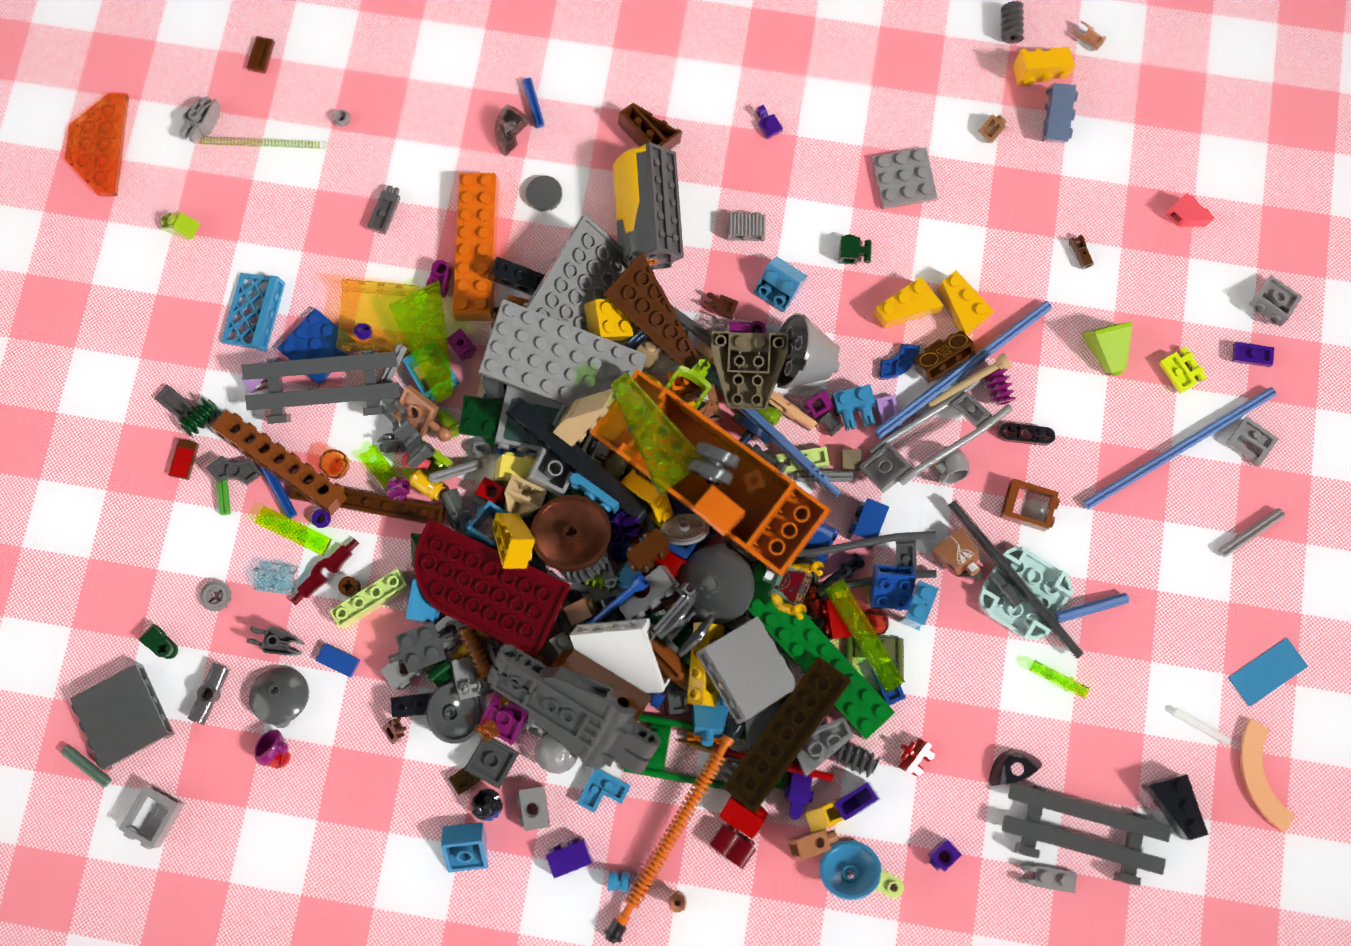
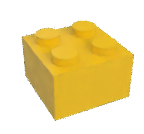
(607, 320)

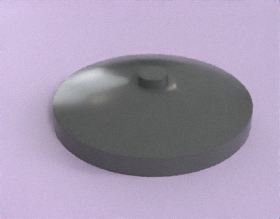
(721, 583)

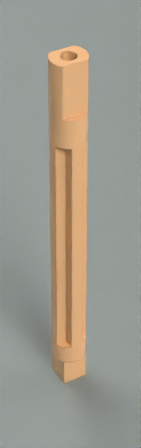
(776, 400)

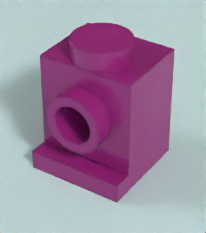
(825, 404)

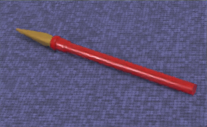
(740, 755)

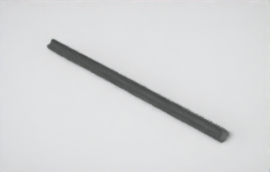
(1022, 586)

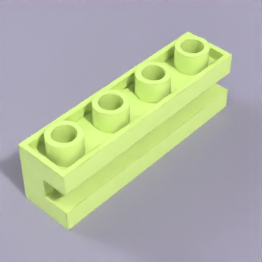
(370, 599)

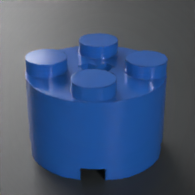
(823, 537)

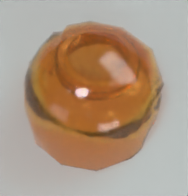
(334, 463)

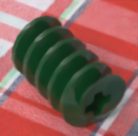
(199, 416)

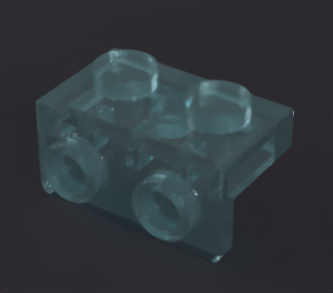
(274, 577)

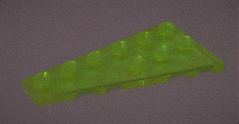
(424, 330)

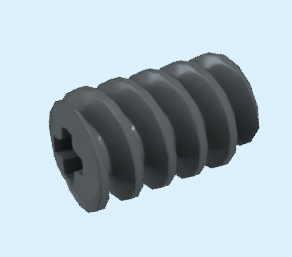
(1012, 22)
(857, 759)

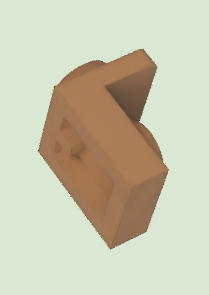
(993, 128)

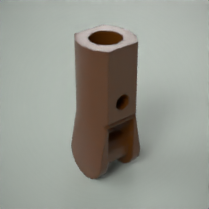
(1082, 254)

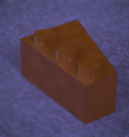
(645, 128)

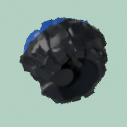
(486, 805)

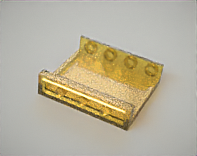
(368, 304)

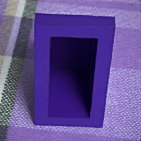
(857, 801)

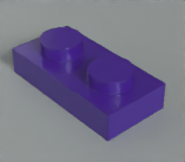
(1253, 354)

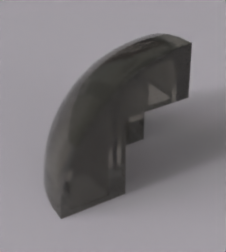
(507, 126)

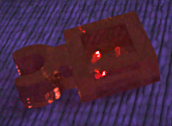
(812, 602)

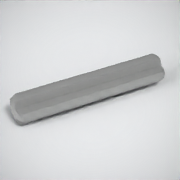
(388, 373)
(455, 471)
(834, 476)

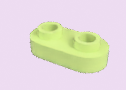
(885, 883)

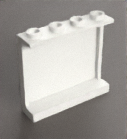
(623, 650)

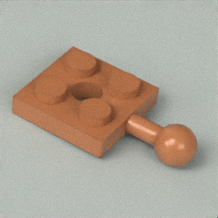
(426, 412)

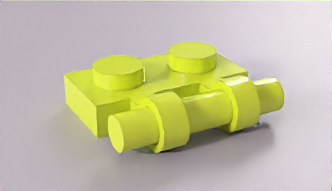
(1178, 372)

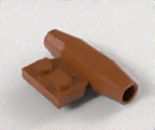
(670, 663)

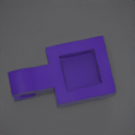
(769, 124)

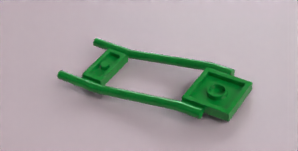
(656, 766)

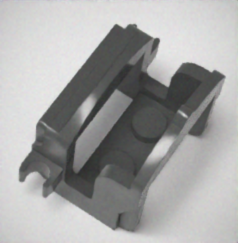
(677, 618)

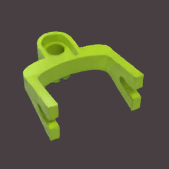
(696, 375)

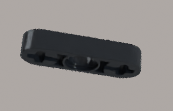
(1039, 440)

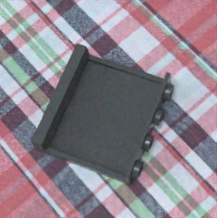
(121, 716)

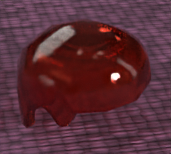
(877, 619)

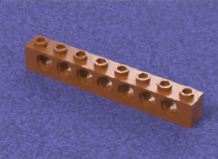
(329, 501)

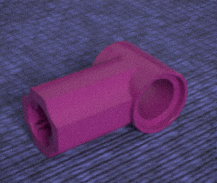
(746, 327)

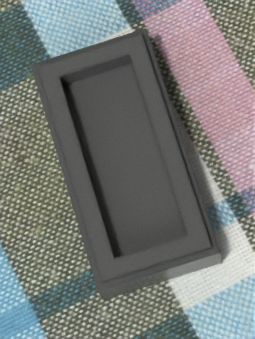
(174, 402)

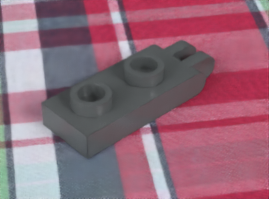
(384, 210)

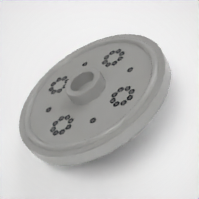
(685, 529)

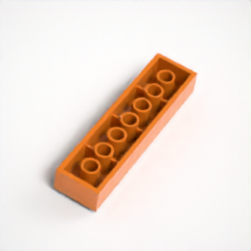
(475, 246)

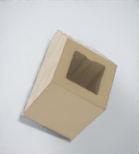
(653, 353)

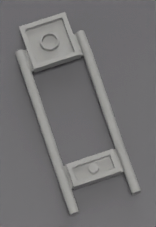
(889, 467)

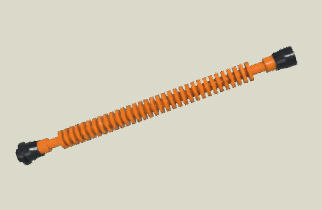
(618, 925)

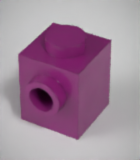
(461, 345)

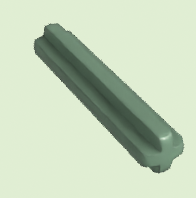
(86, 766)

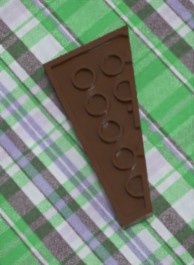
(647, 306)

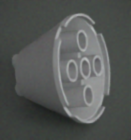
(810, 353)

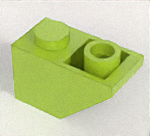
(179, 225)

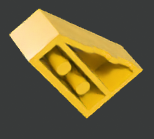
(1043, 65)
(964, 303)
(908, 304)
(512, 540)

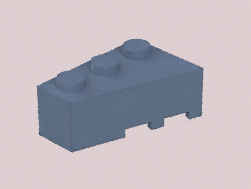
(1059, 113)

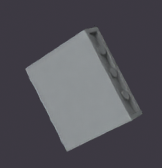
(747, 670)

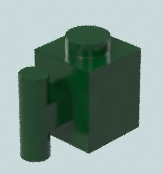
(851, 250)
(441, 673)

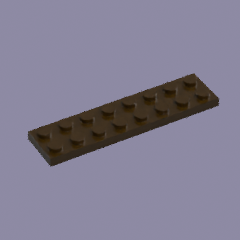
(787, 734)

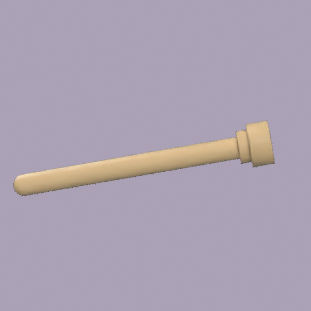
(1001, 362)

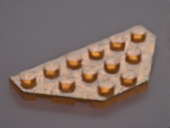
(97, 143)

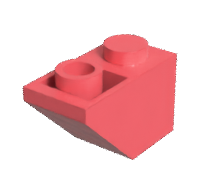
(1189, 213)

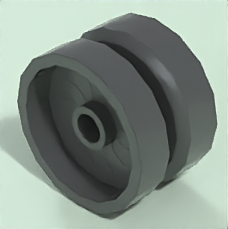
(715, 460)

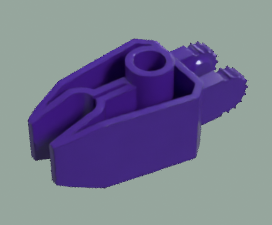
(621, 528)
(798, 794)

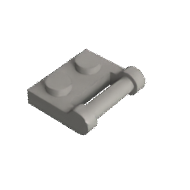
(1256, 437)

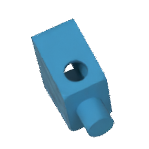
(708, 722)

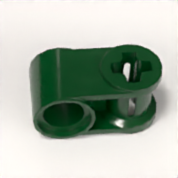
(157, 640)

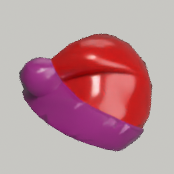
(272, 750)

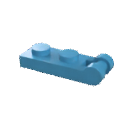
(593, 492)

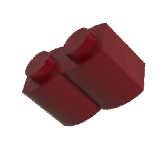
(732, 846)

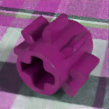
(398, 488)

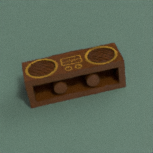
(944, 356)

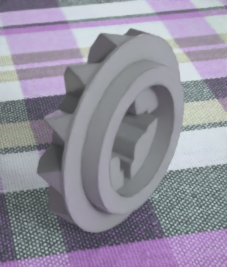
(207, 596)

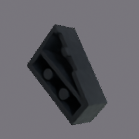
(1179, 805)

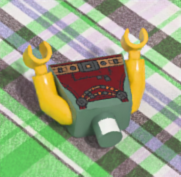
(790, 590)

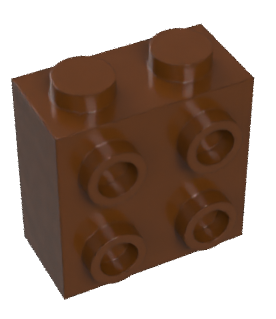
(644, 554)

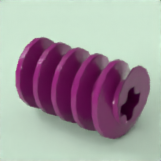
(999, 387)

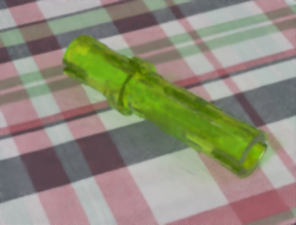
(1058, 678)

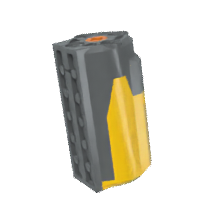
(648, 205)

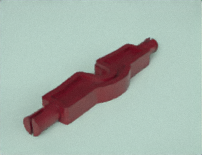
(317, 579)

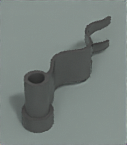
(410, 437)

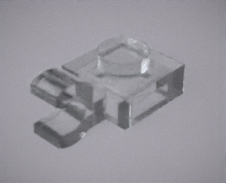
(708, 321)

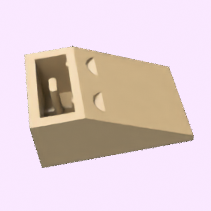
(583, 416)

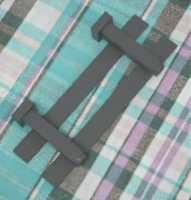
(278, 400)
(1128, 856)

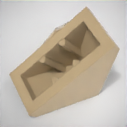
(523, 496)

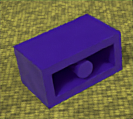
(569, 858)

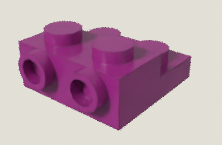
(508, 719)

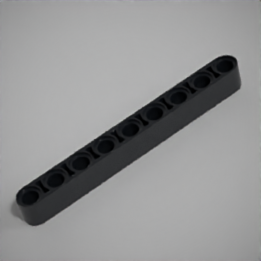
(575, 458)

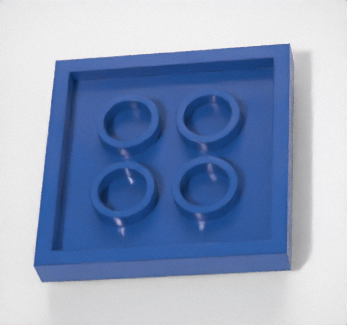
(313, 339)

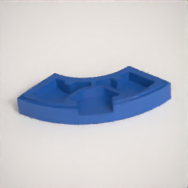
(900, 363)

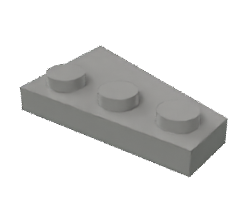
(823, 744)

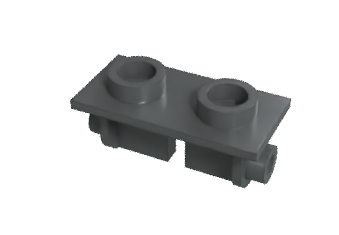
(390, 443)

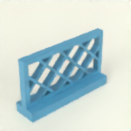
(266, 313)

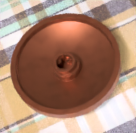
(571, 533)

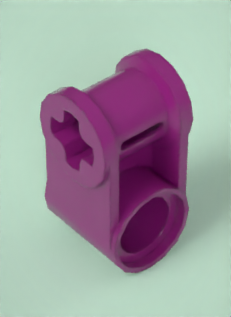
(444, 278)

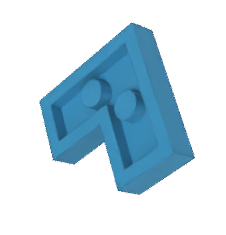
(599, 785)

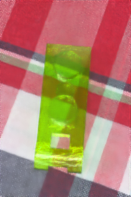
(380, 467)

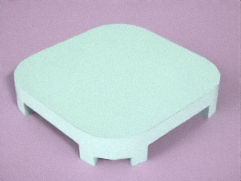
(1044, 579)

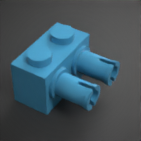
(851, 401)

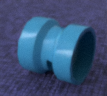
(618, 881)

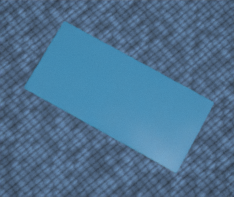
(1268, 672)

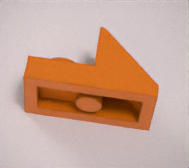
(682, 385)

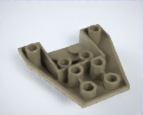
(748, 366)

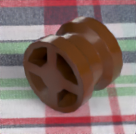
(354, 586)

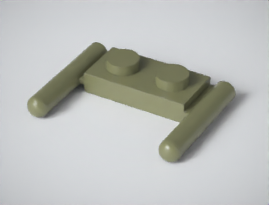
(893, 646)

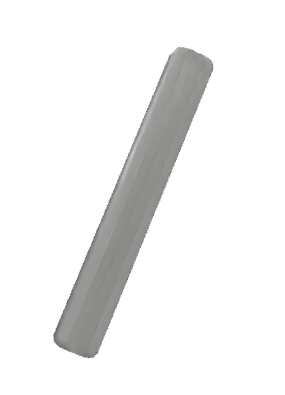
(1251, 532)

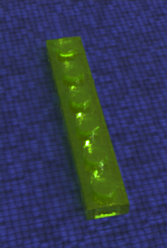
(864, 635)

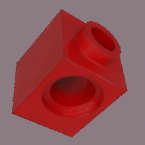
(485, 486)

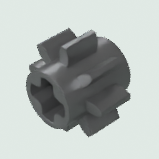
(728, 768)

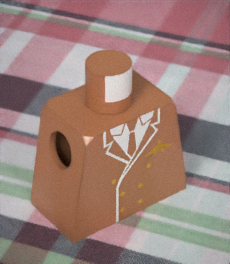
(958, 553)

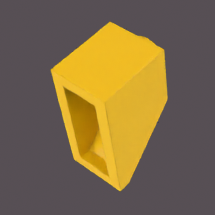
(823, 816)

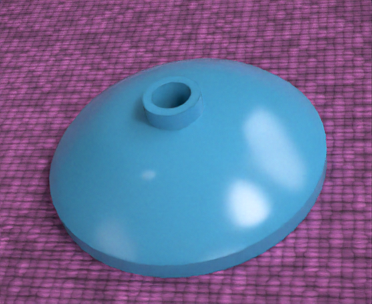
(854, 859)

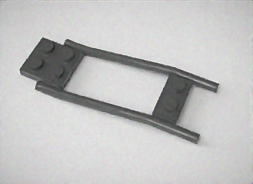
(905, 553)

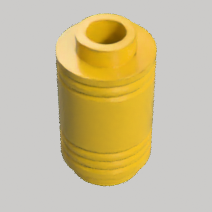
(421, 482)

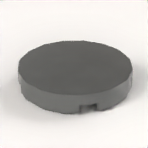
(544, 193)

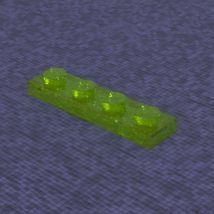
(293, 530)

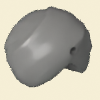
(553, 755)

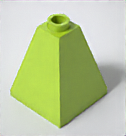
(1110, 346)

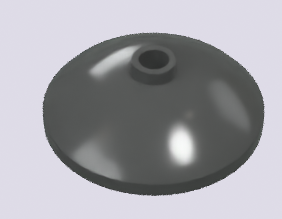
(283, 705)
(463, 717)

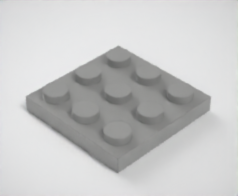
(904, 178)

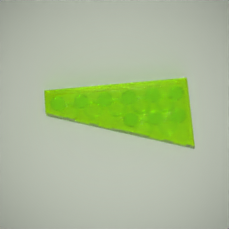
(657, 438)

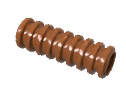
(475, 650)

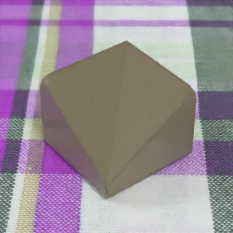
(850, 459)

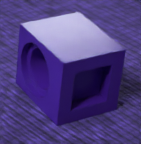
(953, 855)

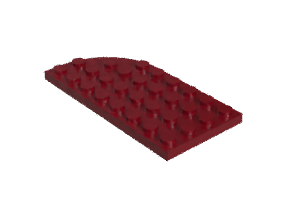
(473, 588)

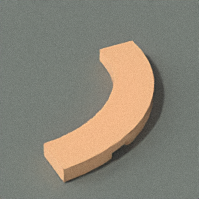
(1254, 776)

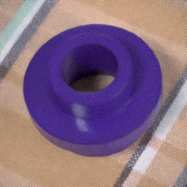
(363, 331)
(315, 518)

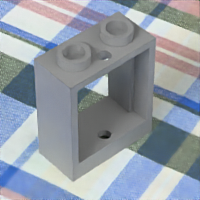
(173, 804)

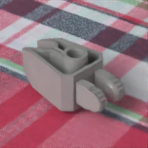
(200, 119)

